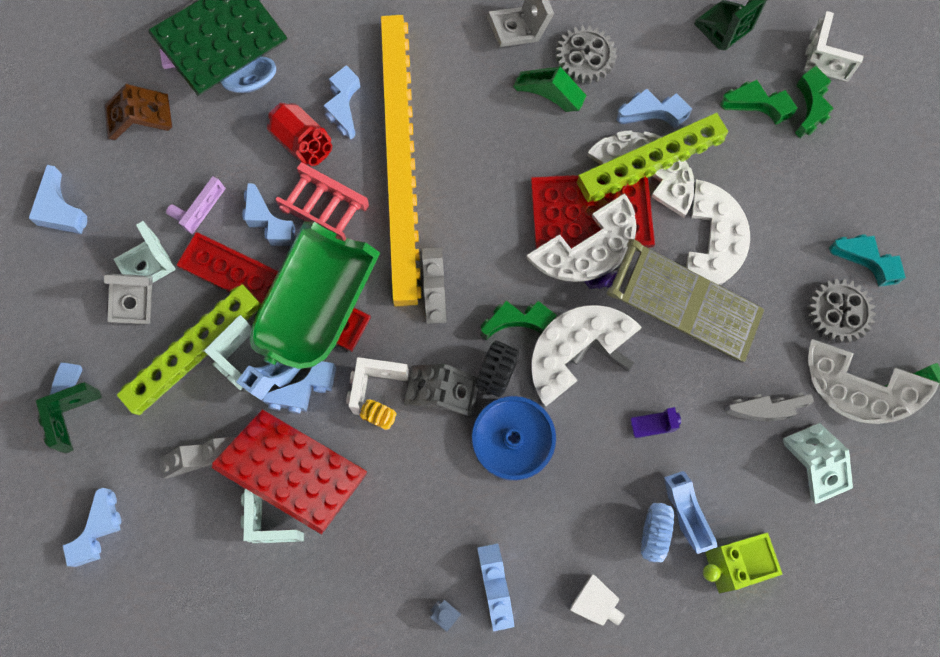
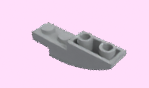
(764, 409)

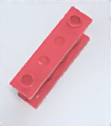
(323, 184)

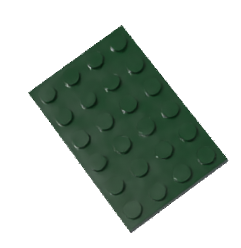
(216, 39)

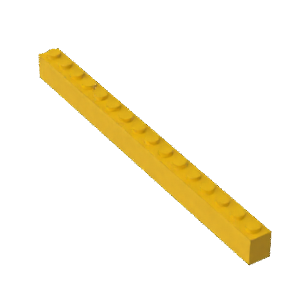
(400, 162)

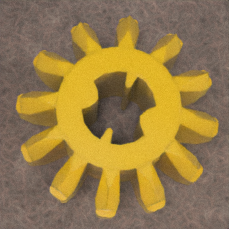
(377, 414)

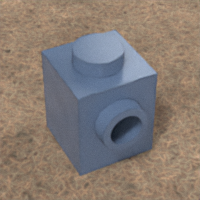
(444, 614)

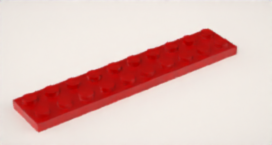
(230, 269)

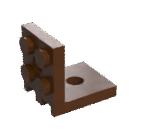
(131, 107)

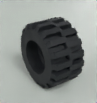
(497, 368)

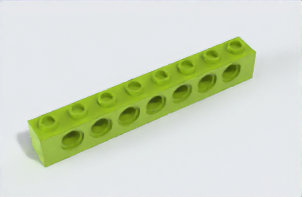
(710, 126)
(154, 389)

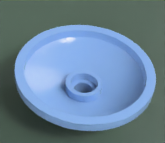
(251, 77)

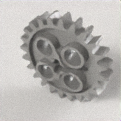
(586, 54)
(823, 307)

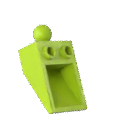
(742, 563)

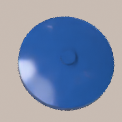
(514, 438)

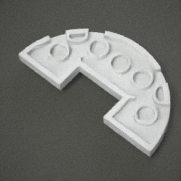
(677, 182)
(727, 237)
(596, 254)
(568, 337)
(861, 398)

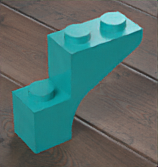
(864, 251)

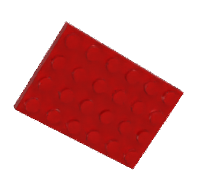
(564, 211)
(290, 471)

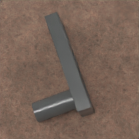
(615, 356)

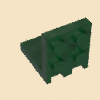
(52, 409)

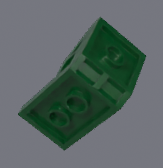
(729, 22)

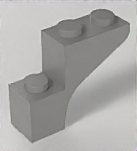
(434, 285)
(192, 457)

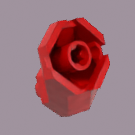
(299, 134)

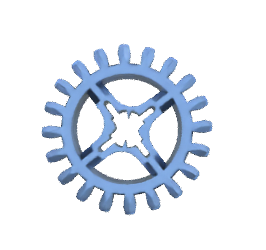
(657, 532)

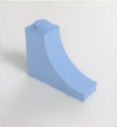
(51, 209)

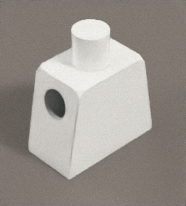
(597, 603)

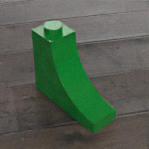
(554, 85)

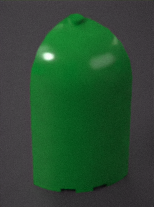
(311, 297)

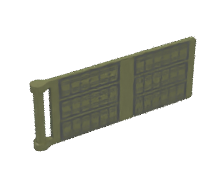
(687, 302)

